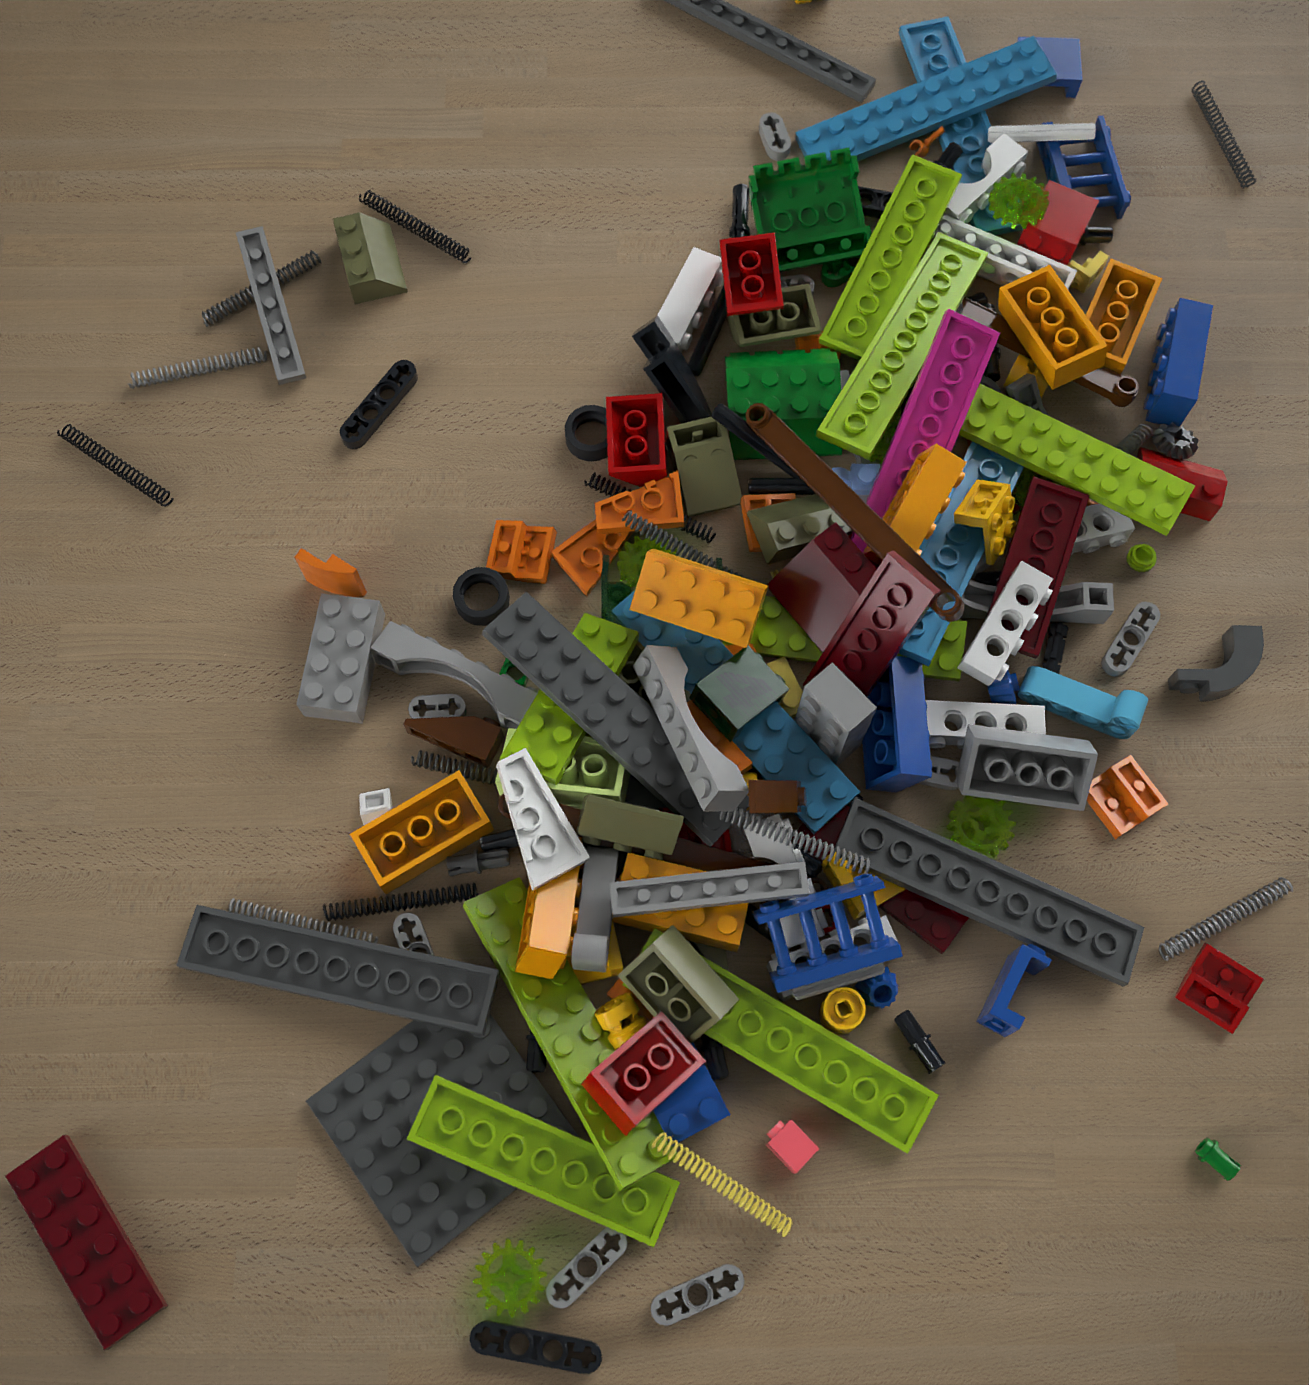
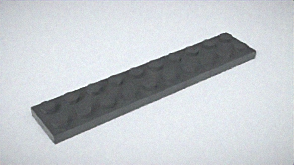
(602, 707)
(991, 892)
(340, 969)

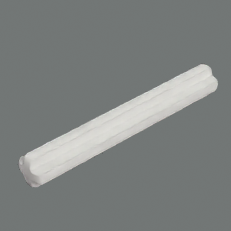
(1046, 132)

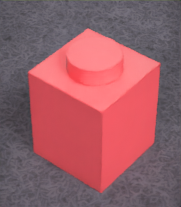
(791, 1145)

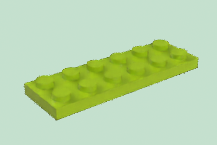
(545, 728)

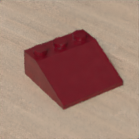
(823, 584)

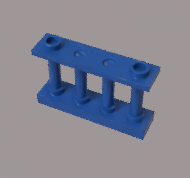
(1056, 163)
(849, 957)

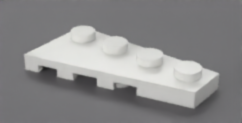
(541, 827)

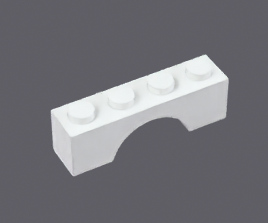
(1000, 160)
(784, 854)

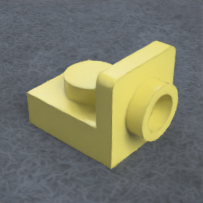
(1088, 271)

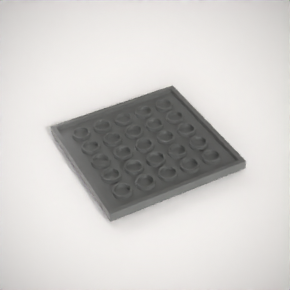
(376, 1103)

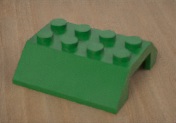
(810, 208)
(792, 385)

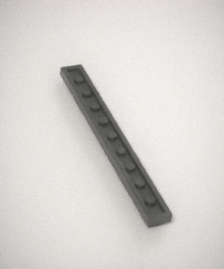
(781, 46)

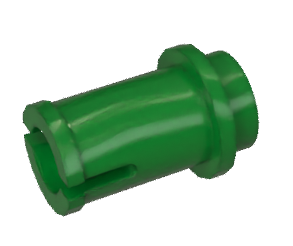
(1217, 1158)

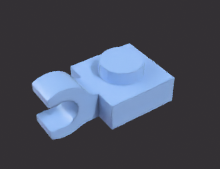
(860, 477)

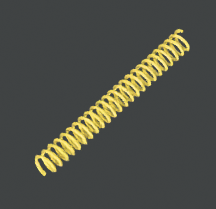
(721, 1186)

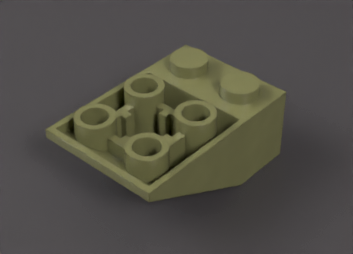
(705, 465)

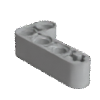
(595, 910)

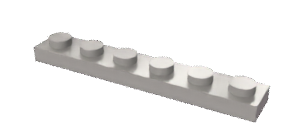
(270, 305)
(709, 889)

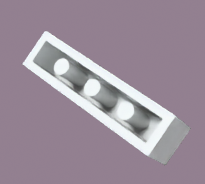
(691, 295)

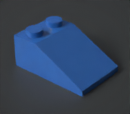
(691, 1106)

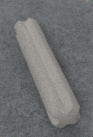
(837, 981)

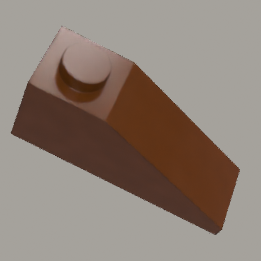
(464, 736)
(776, 796)

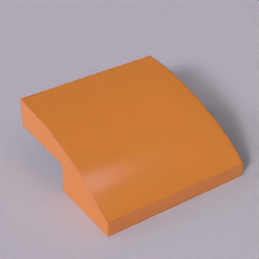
(521, 551)
(333, 576)
(1124, 797)

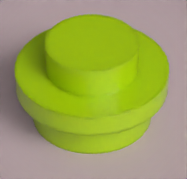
(1141, 557)

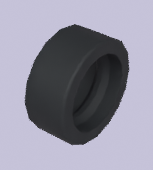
(579, 416)
(475, 576)

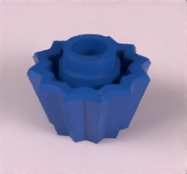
(1004, 690)
(878, 990)

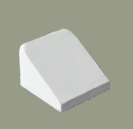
(374, 804)

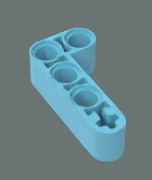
(1084, 704)

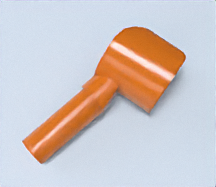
(924, 145)

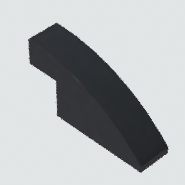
(671, 372)

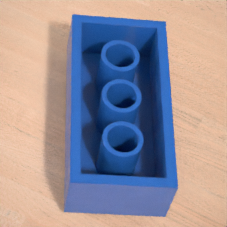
(1178, 362)
(898, 736)

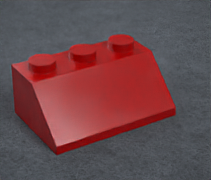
(636, 438)
(1209, 482)

